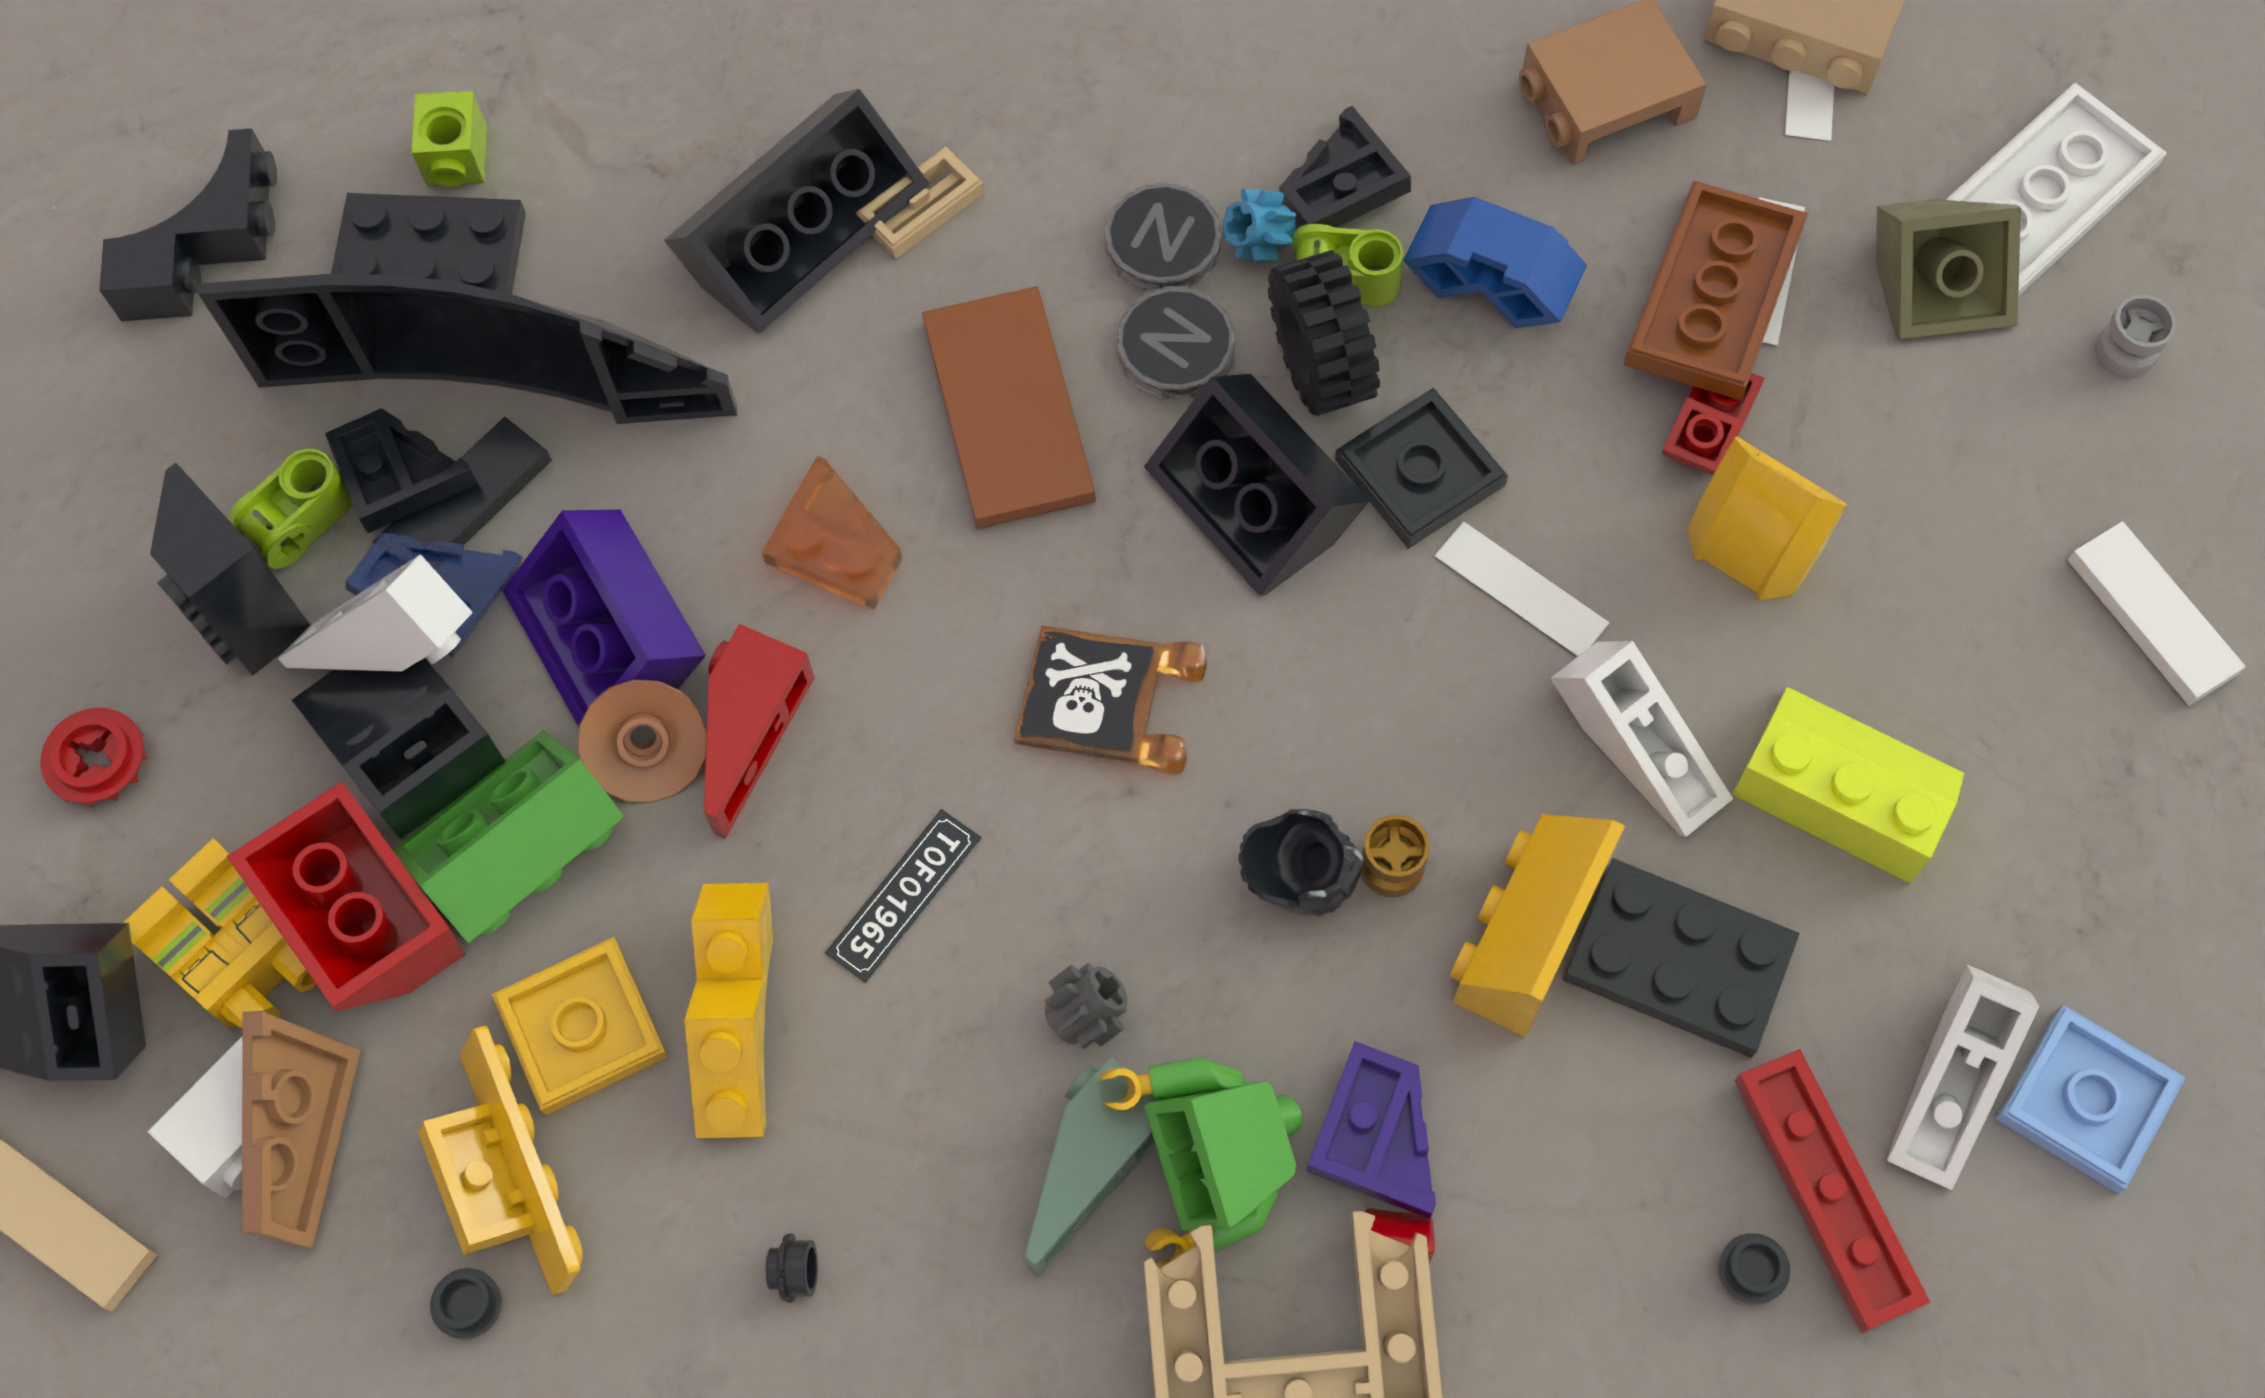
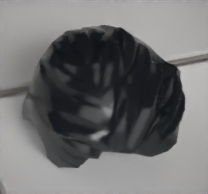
(1300, 862)

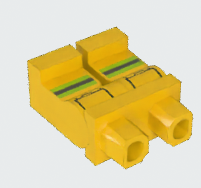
(224, 969)

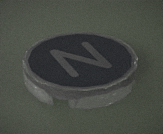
(1162, 236)
(1175, 341)

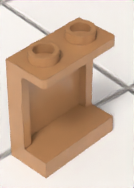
(1610, 76)

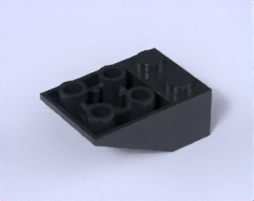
(400, 739)
(68, 1001)

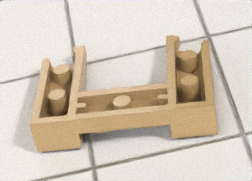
(1394, 1322)

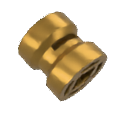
(1396, 841)

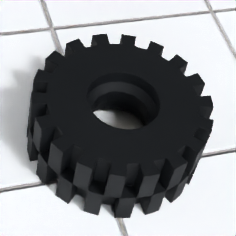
(1324, 332)

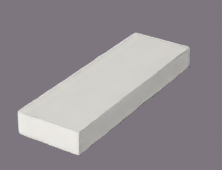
(2156, 613)

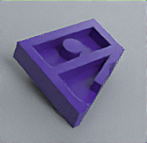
(1377, 1132)

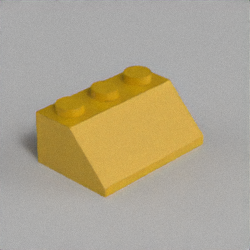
(1533, 918)

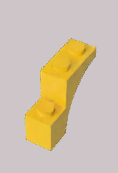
(728, 1009)

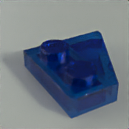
(470, 574)

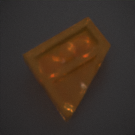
(833, 539)

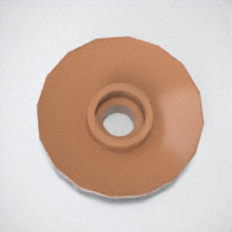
(642, 769)

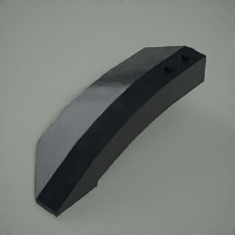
(457, 332)

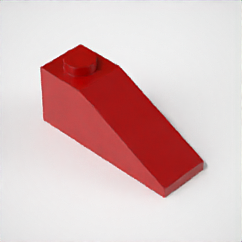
(750, 704)

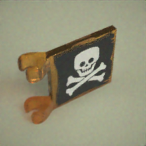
(1098, 693)

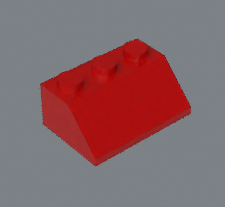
(346, 902)

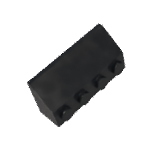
(796, 210)

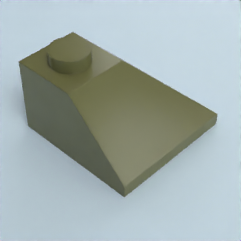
(1949, 265)

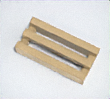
(929, 207)

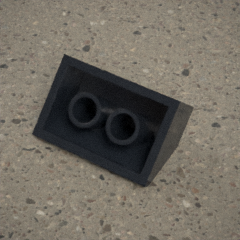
(1254, 481)
(220, 578)

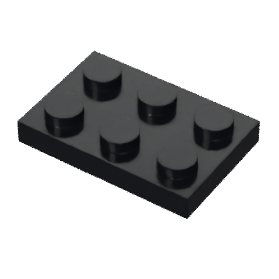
(431, 238)
(1682, 957)

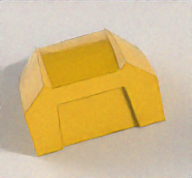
(1762, 522)

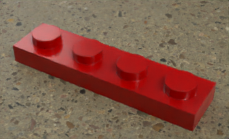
(1831, 1191)

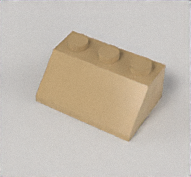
(1817, 37)

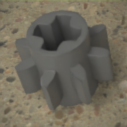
(1086, 1005)

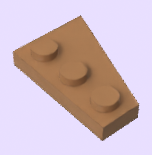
(291, 1125)

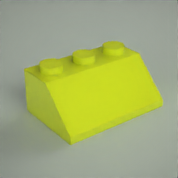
(1850, 785)

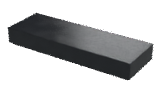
(502, 465)

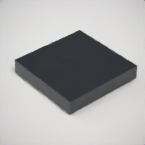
(1421, 467)

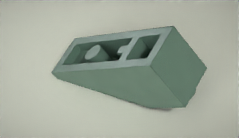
(1088, 1162)

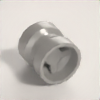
(2136, 335)

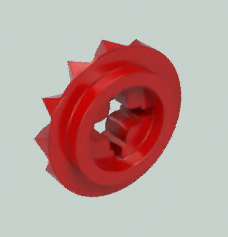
(92, 730)

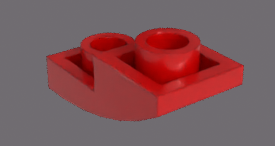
(1709, 426)

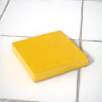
(579, 1026)

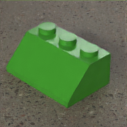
(509, 836)

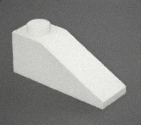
(385, 626)
(1642, 732)
(1962, 1075)

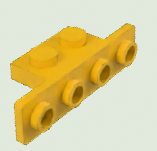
(492, 1170)

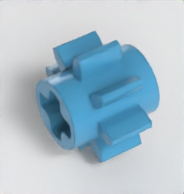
(1259, 225)

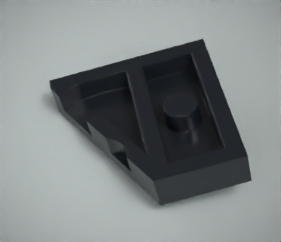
(1345, 176)
(393, 469)

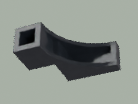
(227, 222)

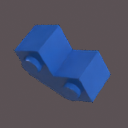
(1505, 255)

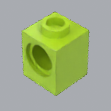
(449, 138)

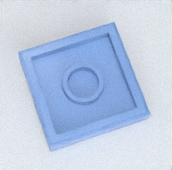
(2090, 1099)

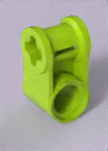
(1358, 251)
(290, 509)

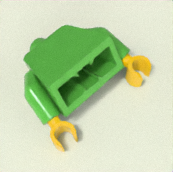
(1217, 1144)

